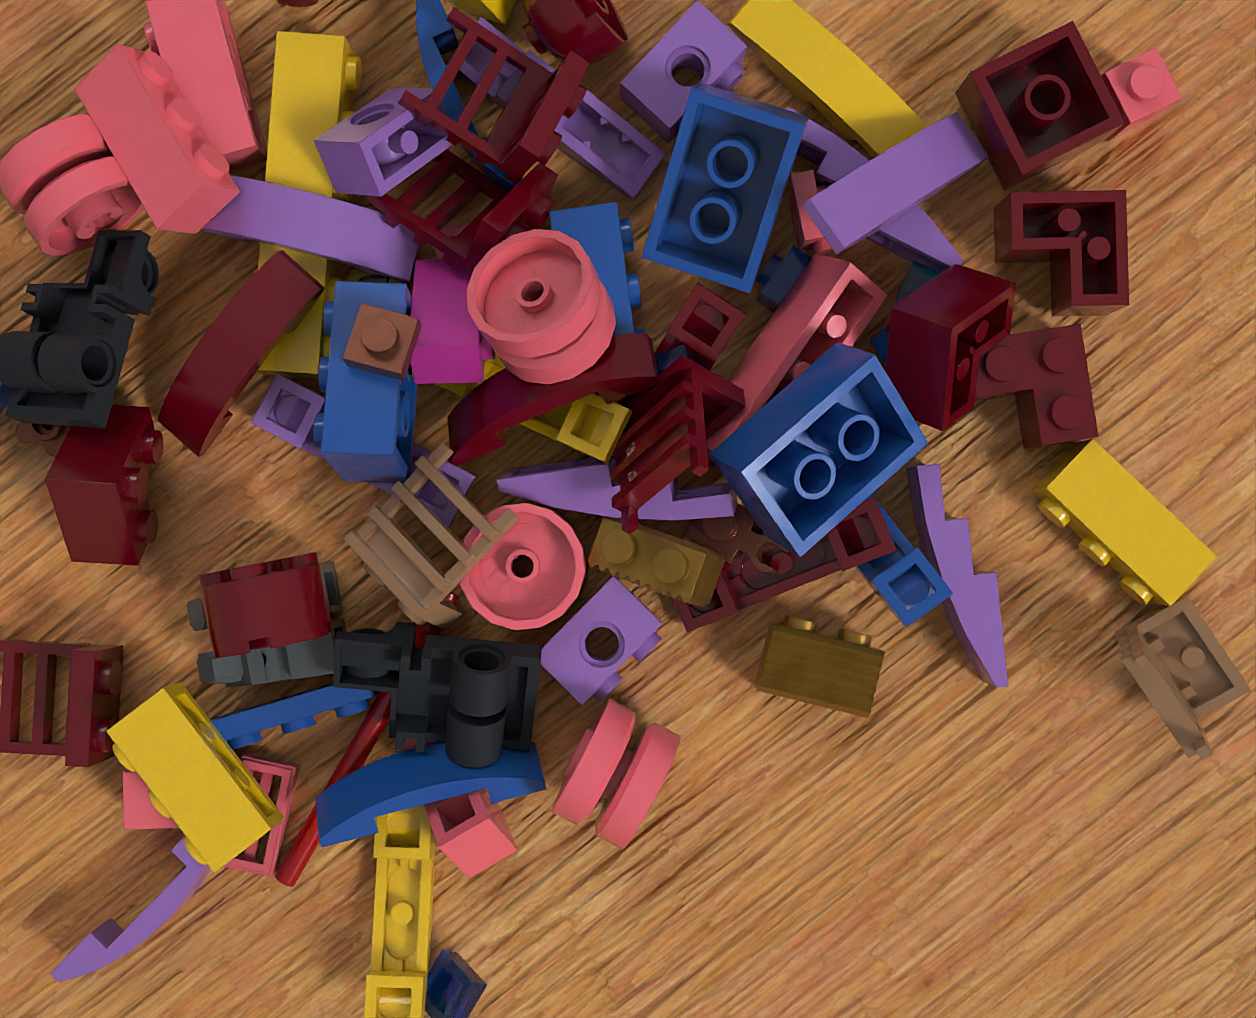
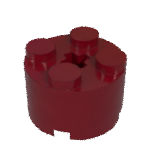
(265, 605)

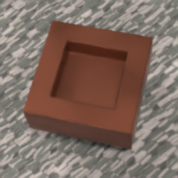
(382, 342)

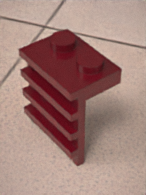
(530, 115)
(508, 213)
(669, 433)
(91, 700)

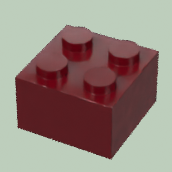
(1039, 105)

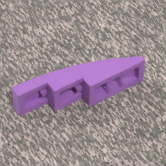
(593, 134)
(894, 182)
(909, 236)
(587, 488)
(975, 598)

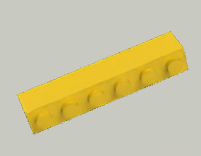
(308, 98)

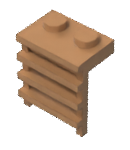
(402, 566)
(1180, 670)

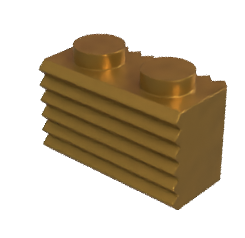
(657, 561)
(818, 667)

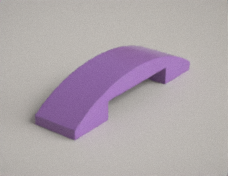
(317, 228)
(290, 415)
(111, 942)

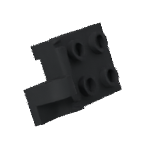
(79, 336)
(449, 691)

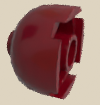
(583, 26)

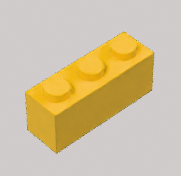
(1122, 524)
(194, 776)

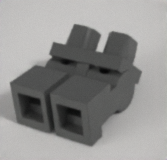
(277, 664)

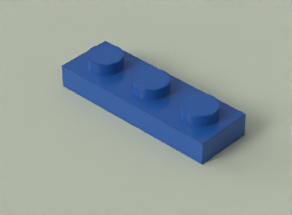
(290, 712)

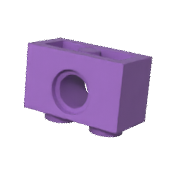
(695, 43)
(379, 145)
(567, 653)

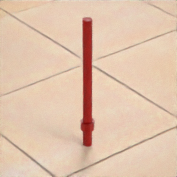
(351, 761)

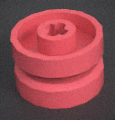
(67, 186)
(541, 306)
(550, 588)
(619, 775)

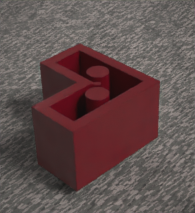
(1079, 236)
(939, 340)
(1049, 384)
(102, 487)

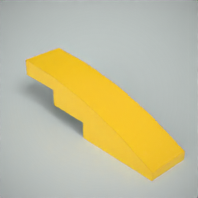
(825, 73)

